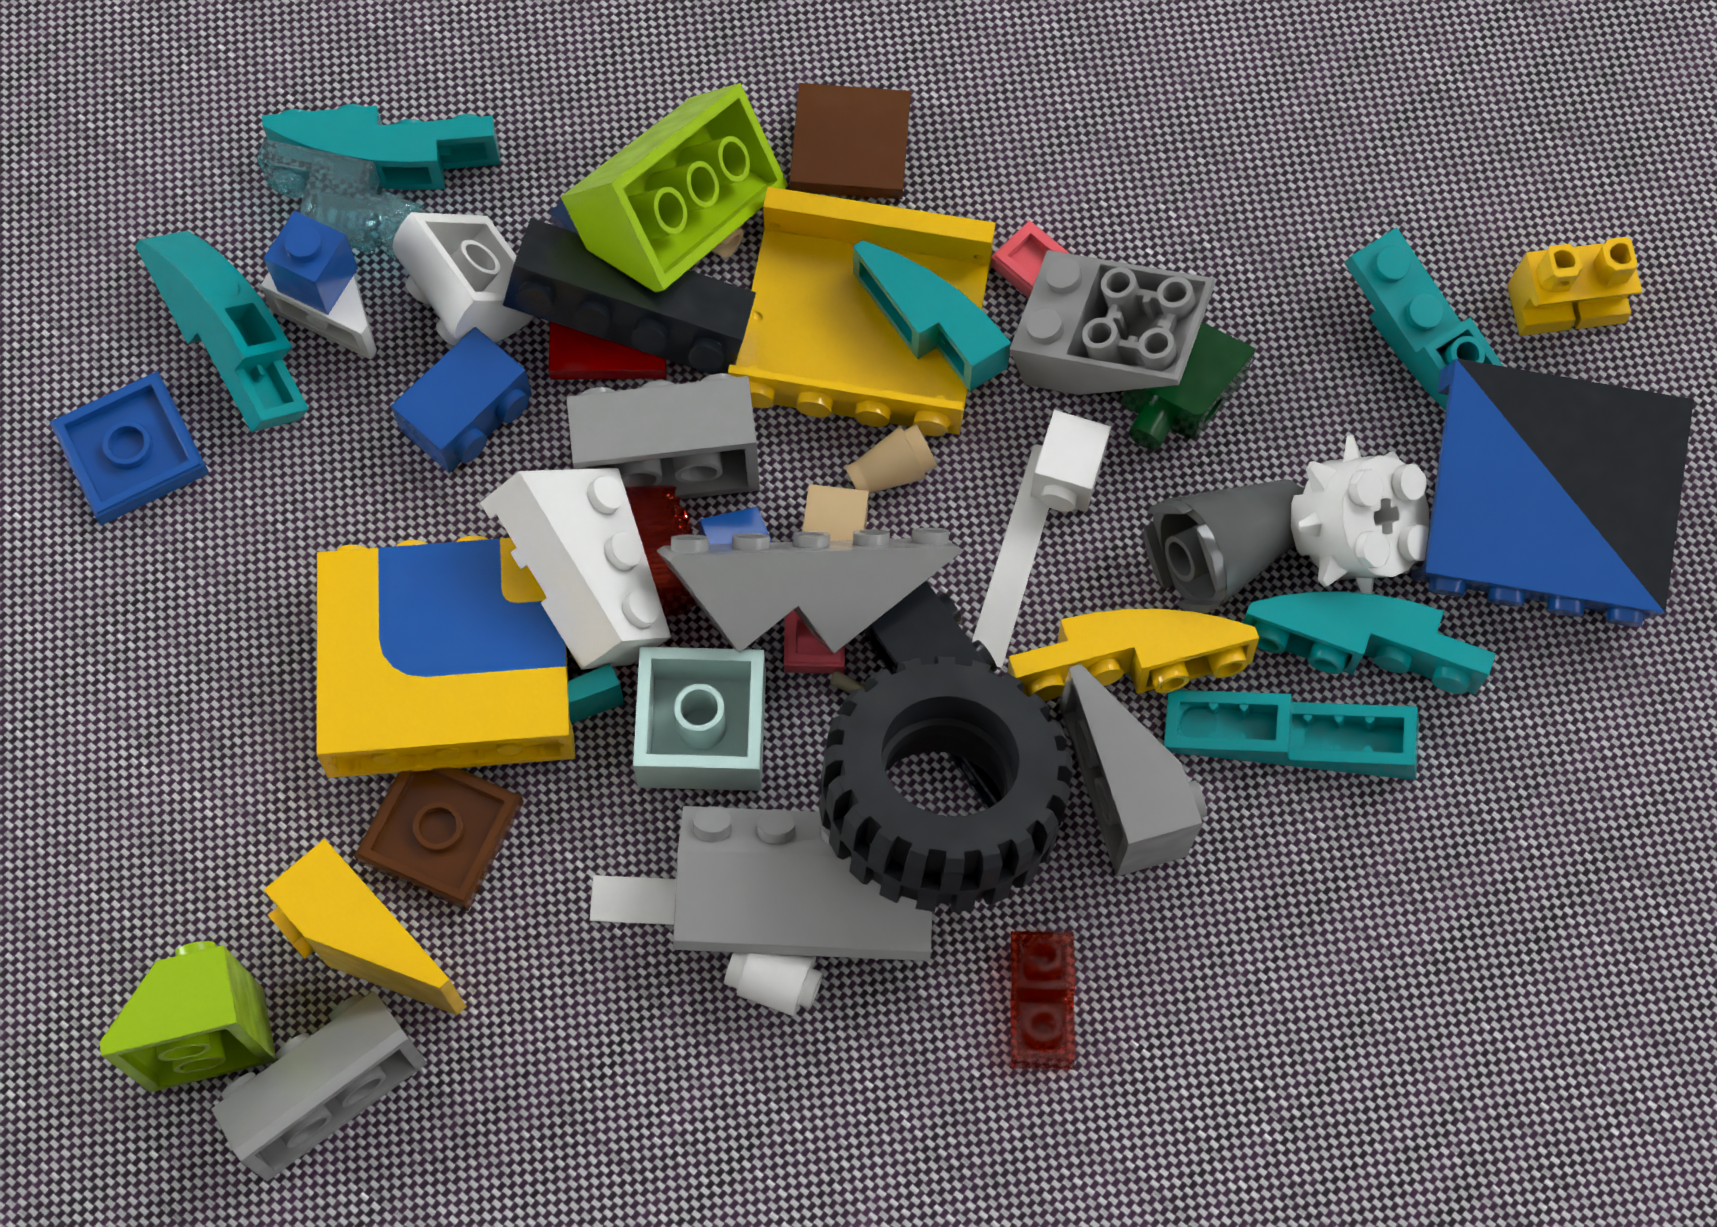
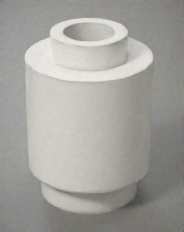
(775, 980)

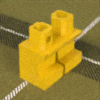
(1574, 287)

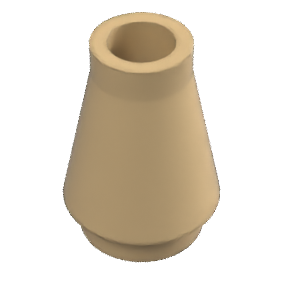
(893, 462)

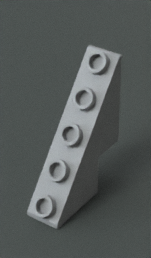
(828, 583)

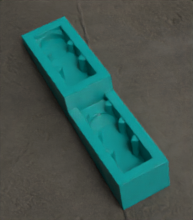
(1295, 734)

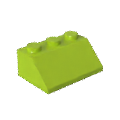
(191, 1021)

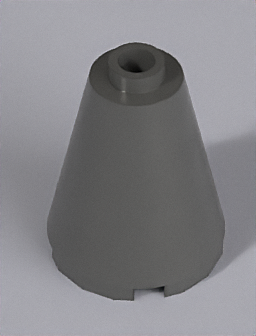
(1219, 540)

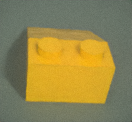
(338, 917)

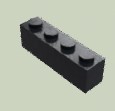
(688, 323)
(924, 628)

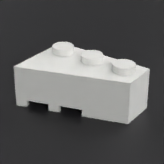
(587, 559)

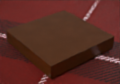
(850, 141)
(440, 832)

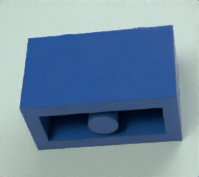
(463, 400)

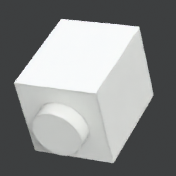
(1069, 462)

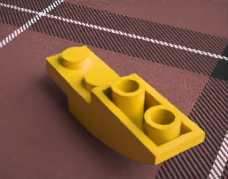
(1153, 645)

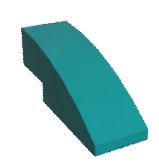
(932, 314)

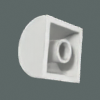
(461, 271)

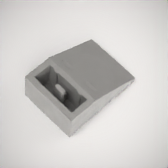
(1108, 325)

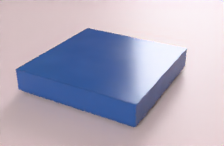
(129, 448)

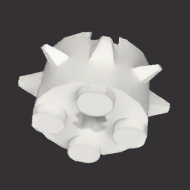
(1361, 517)

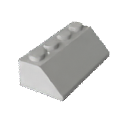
(778, 888)

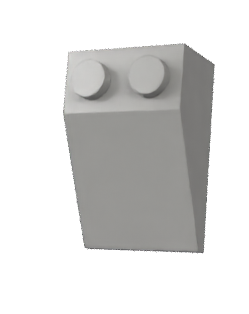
(1132, 780)

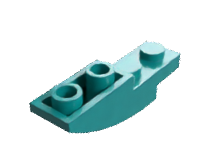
(404, 153)
(1415, 313)
(232, 321)
(1343, 626)

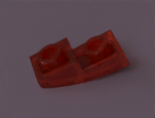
(1042, 1000)

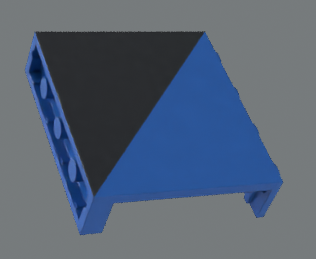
(1556, 492)

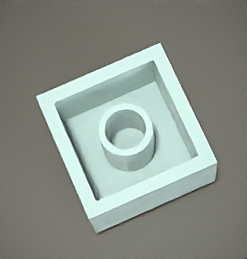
(700, 718)

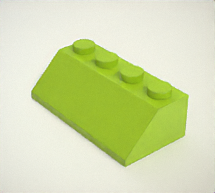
(677, 188)

